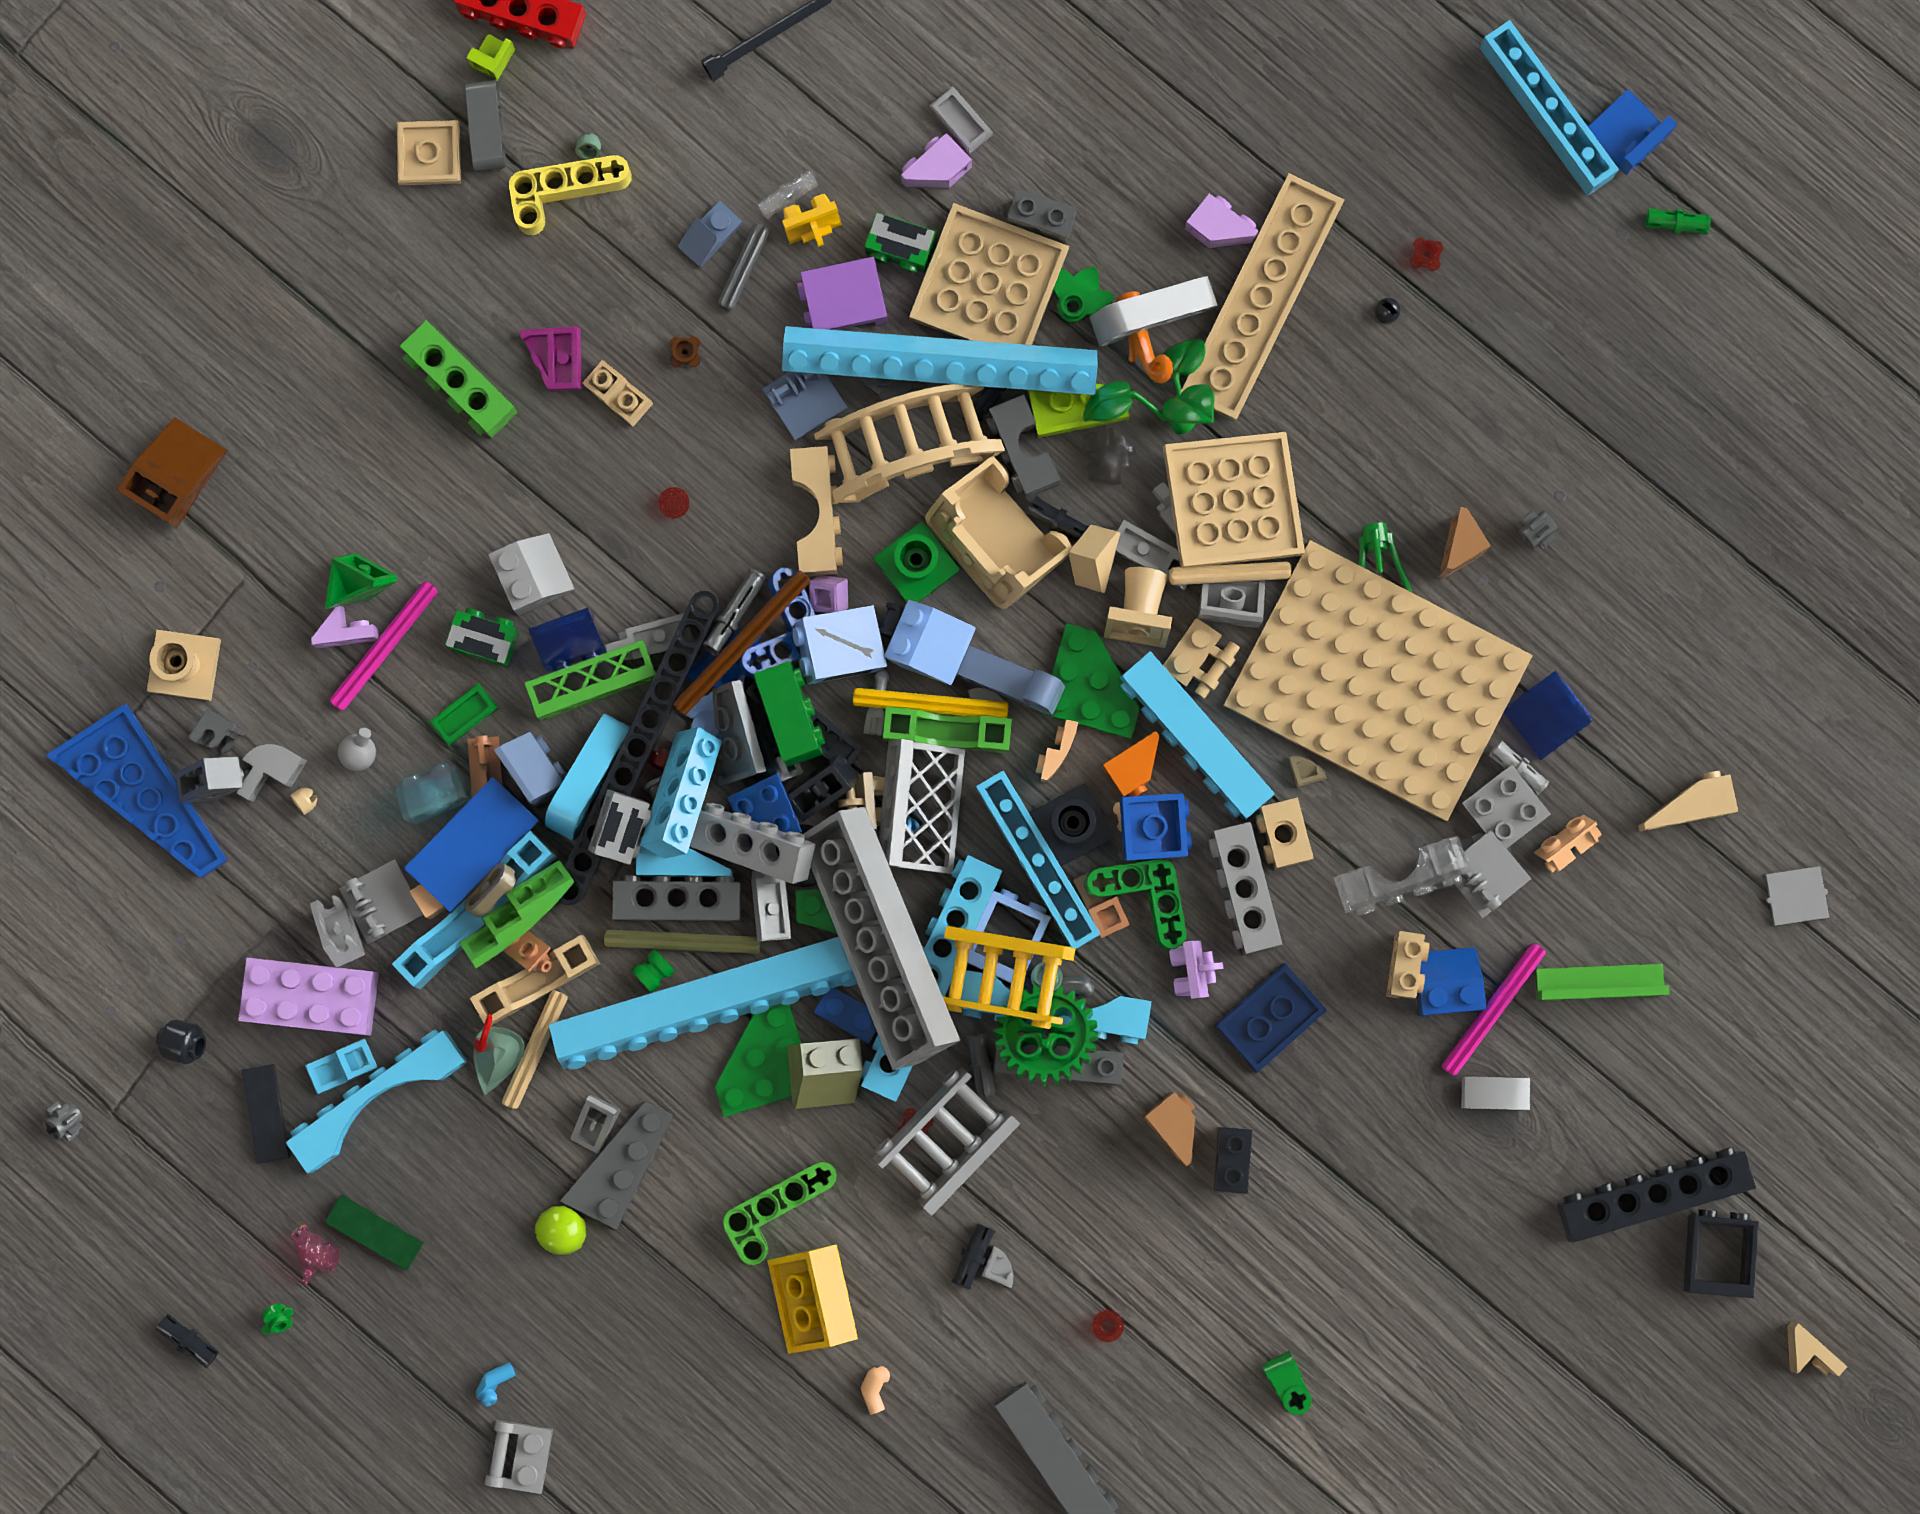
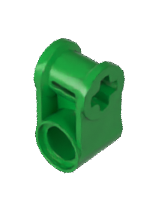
(1285, 1379)

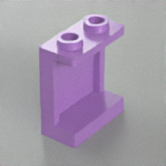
(843, 295)

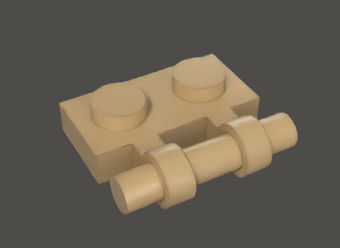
(1191, 653)

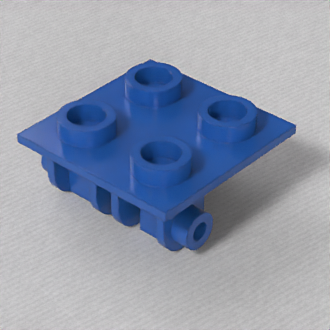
(766, 803)

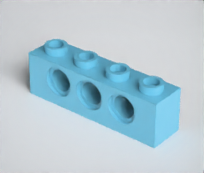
(681, 793)

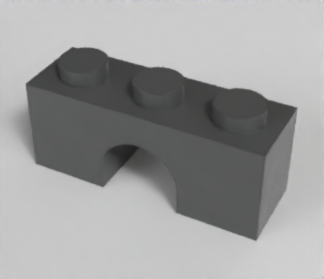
(1031, 473)

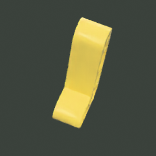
(569, 189)

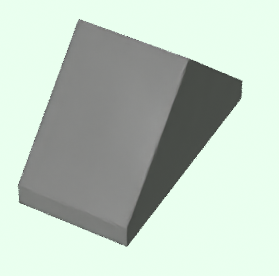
(594, 1123)

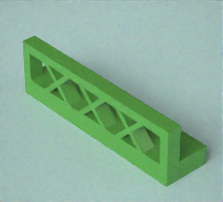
(596, 691)
(1600, 982)

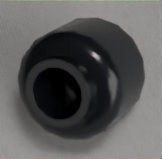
(181, 1041)

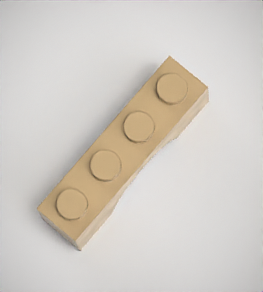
(812, 472)
(526, 987)

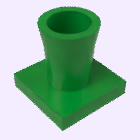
(920, 580)

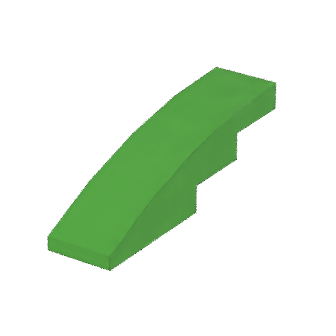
(525, 908)

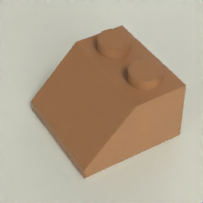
(1174, 1125)

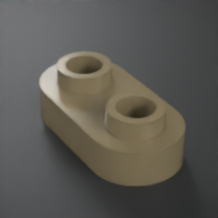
(489, 890)

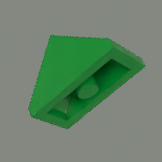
(355, 580)

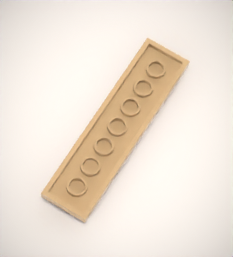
(1265, 293)

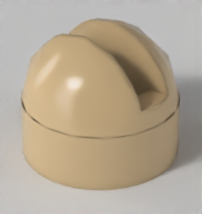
(304, 800)

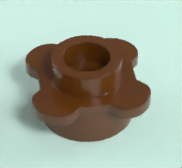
(678, 345)

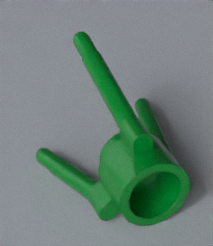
(1376, 538)

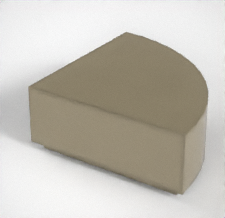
(1305, 771)

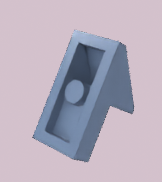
(709, 234)

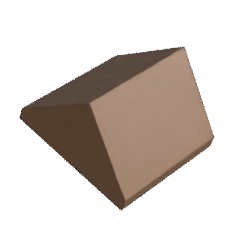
(1463, 543)

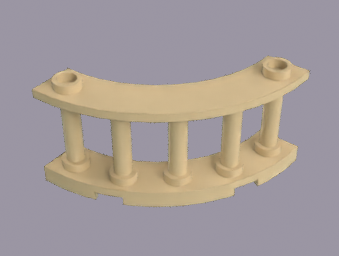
(916, 460)

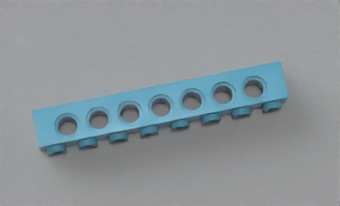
(966, 871)

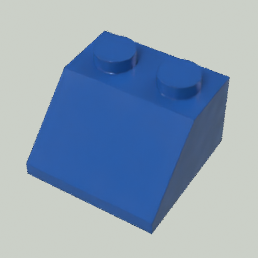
(1451, 983)

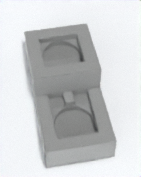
(1495, 1093)

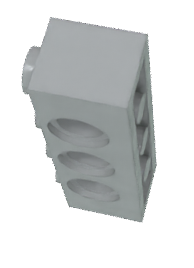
(1243, 840)
(795, 852)

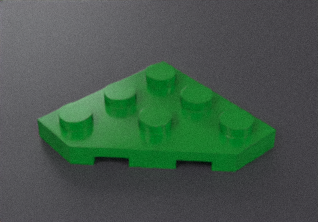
(1092, 685)
(759, 1063)

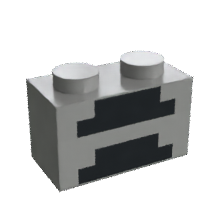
(619, 827)

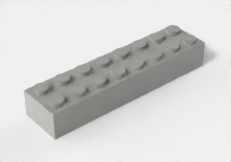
(880, 939)

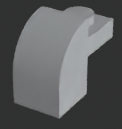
(269, 761)

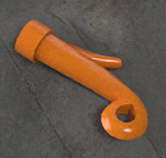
(1141, 346)

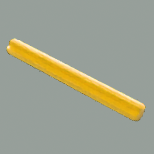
(930, 703)

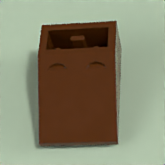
(172, 472)

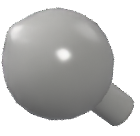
(357, 751)

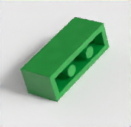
(789, 713)

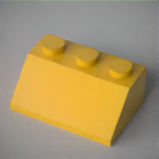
(812, 1299)

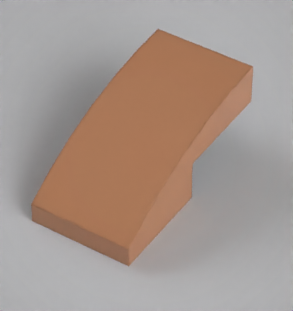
(1104, 911)

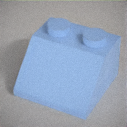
(929, 642)

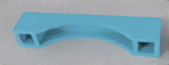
(442, 943)
(1119, 1017)
(323, 1139)

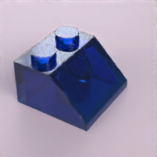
(567, 640)

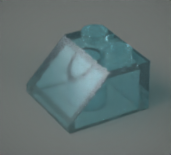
(432, 794)

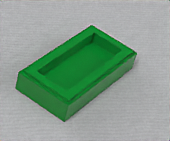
(464, 714)

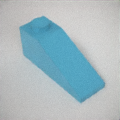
(689, 864)

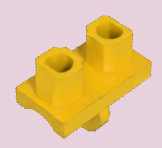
(812, 223)

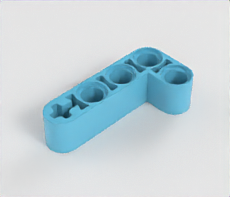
(586, 776)

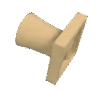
(1139, 617)
(195, 674)

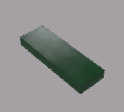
(374, 1232)

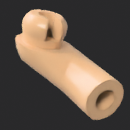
(872, 1385)

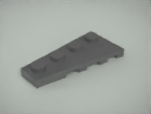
(616, 1173)

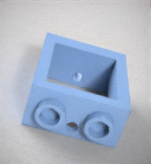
(1010, 900)

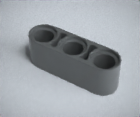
(485, 125)

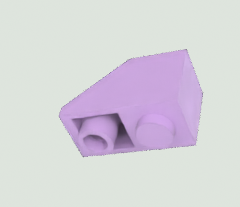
(938, 167)
(1218, 225)

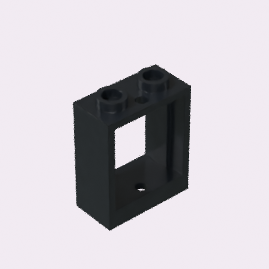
(1748, 1259)

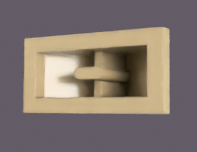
(1093, 557)

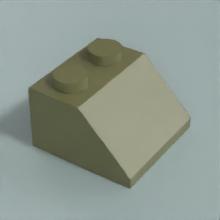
(824, 1072)

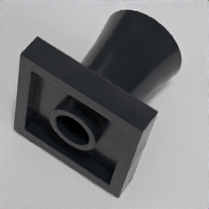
(1070, 843)

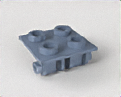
(804, 401)

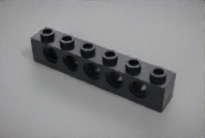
(1736, 1179)

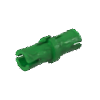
(1677, 221)

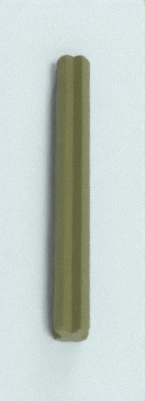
(681, 941)

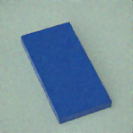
(471, 844)

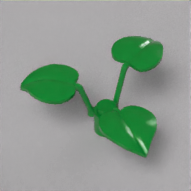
(1182, 412)

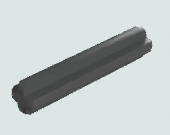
(743, 266)

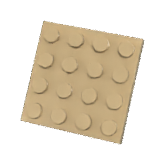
(988, 280)
(1233, 500)

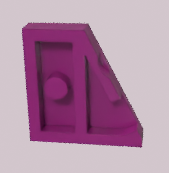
(556, 355)

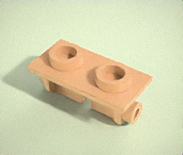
(1579, 833)

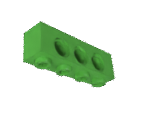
(429, 341)

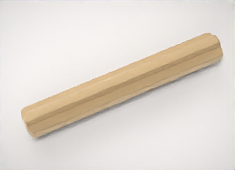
(1230, 573)
(534, 1050)

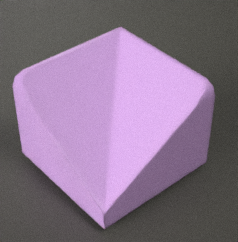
(828, 594)

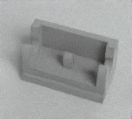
(337, 932)

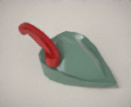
(496, 1054)

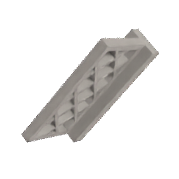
(896, 809)

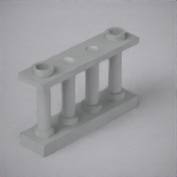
(976, 1147)

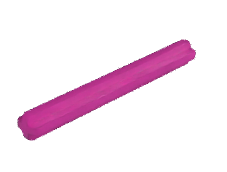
(383, 645)
(1494, 1009)

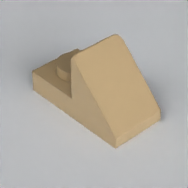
(1805, 1346)

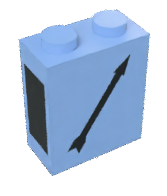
(839, 645)

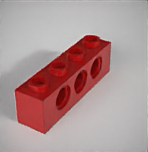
(559, 34)

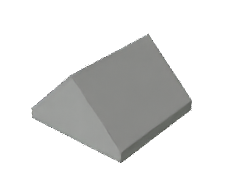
(1233, 603)

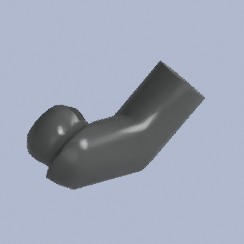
(1080, 984)

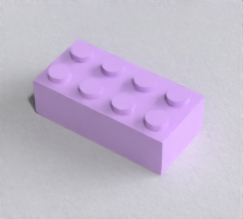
(308, 996)

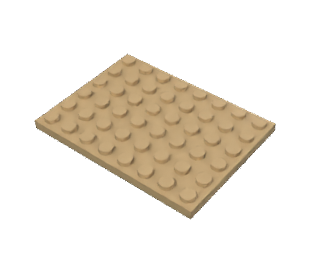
(1378, 681)

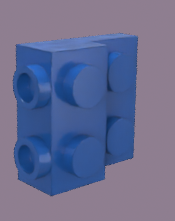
(1154, 826)

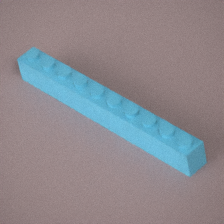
(939, 360)
(701, 1003)

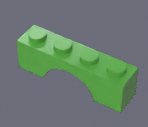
(960, 732)

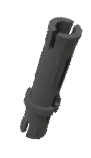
(716, 639)

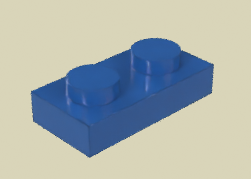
(846, 1014)

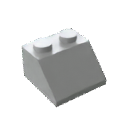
(531, 573)

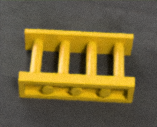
(1023, 952)

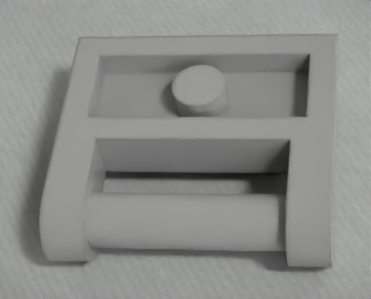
(529, 1459)

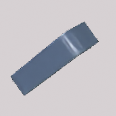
(1011, 681)

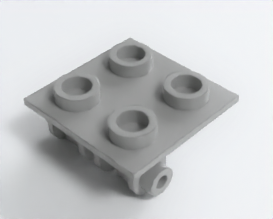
(1506, 807)
(1492, 875)
(380, 901)

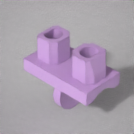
(1199, 969)

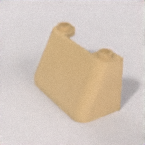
(994, 535)

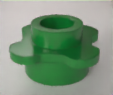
(277, 1318)

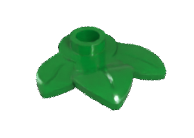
(1081, 290)

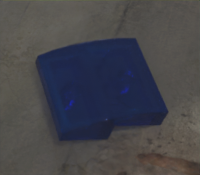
(1548, 715)

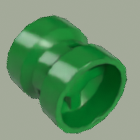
(652, 971)

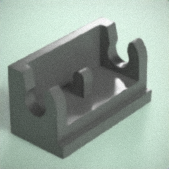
(213, 728)

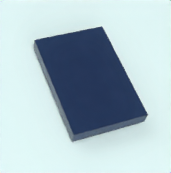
(1270, 1018)

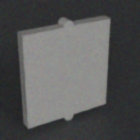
(1797, 896)

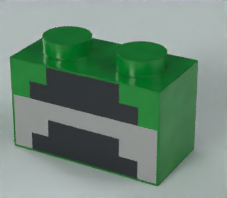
(900, 243)
(482, 637)

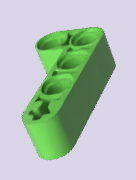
(782, 1205)

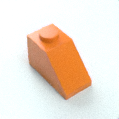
(1133, 767)

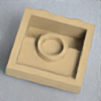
(1405, 965)

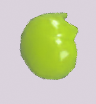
(560, 1230)

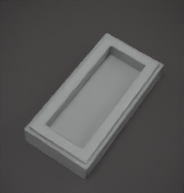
(961, 120)

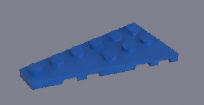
(131, 777)

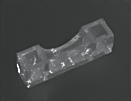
(1437, 863)

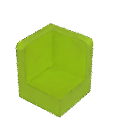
(491, 56)

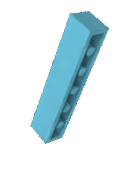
(1548, 108)
(1196, 735)
(1037, 860)

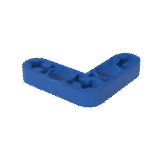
(758, 651)

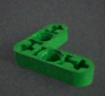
(1145, 882)

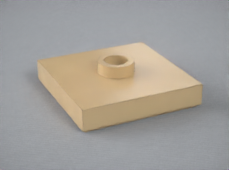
(428, 152)

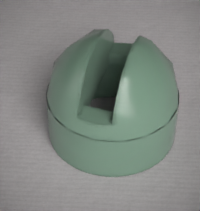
(582, 146)

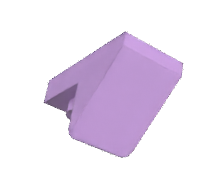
(335, 632)

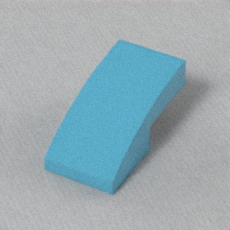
(341, 1066)

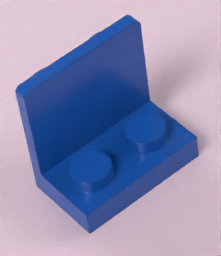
(1630, 131)

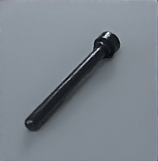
(718, 63)

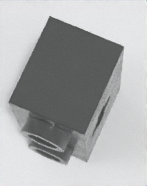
(1042, 216)
(209, 779)

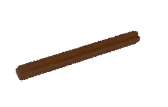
(741, 642)

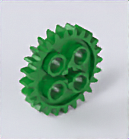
(1044, 1061)

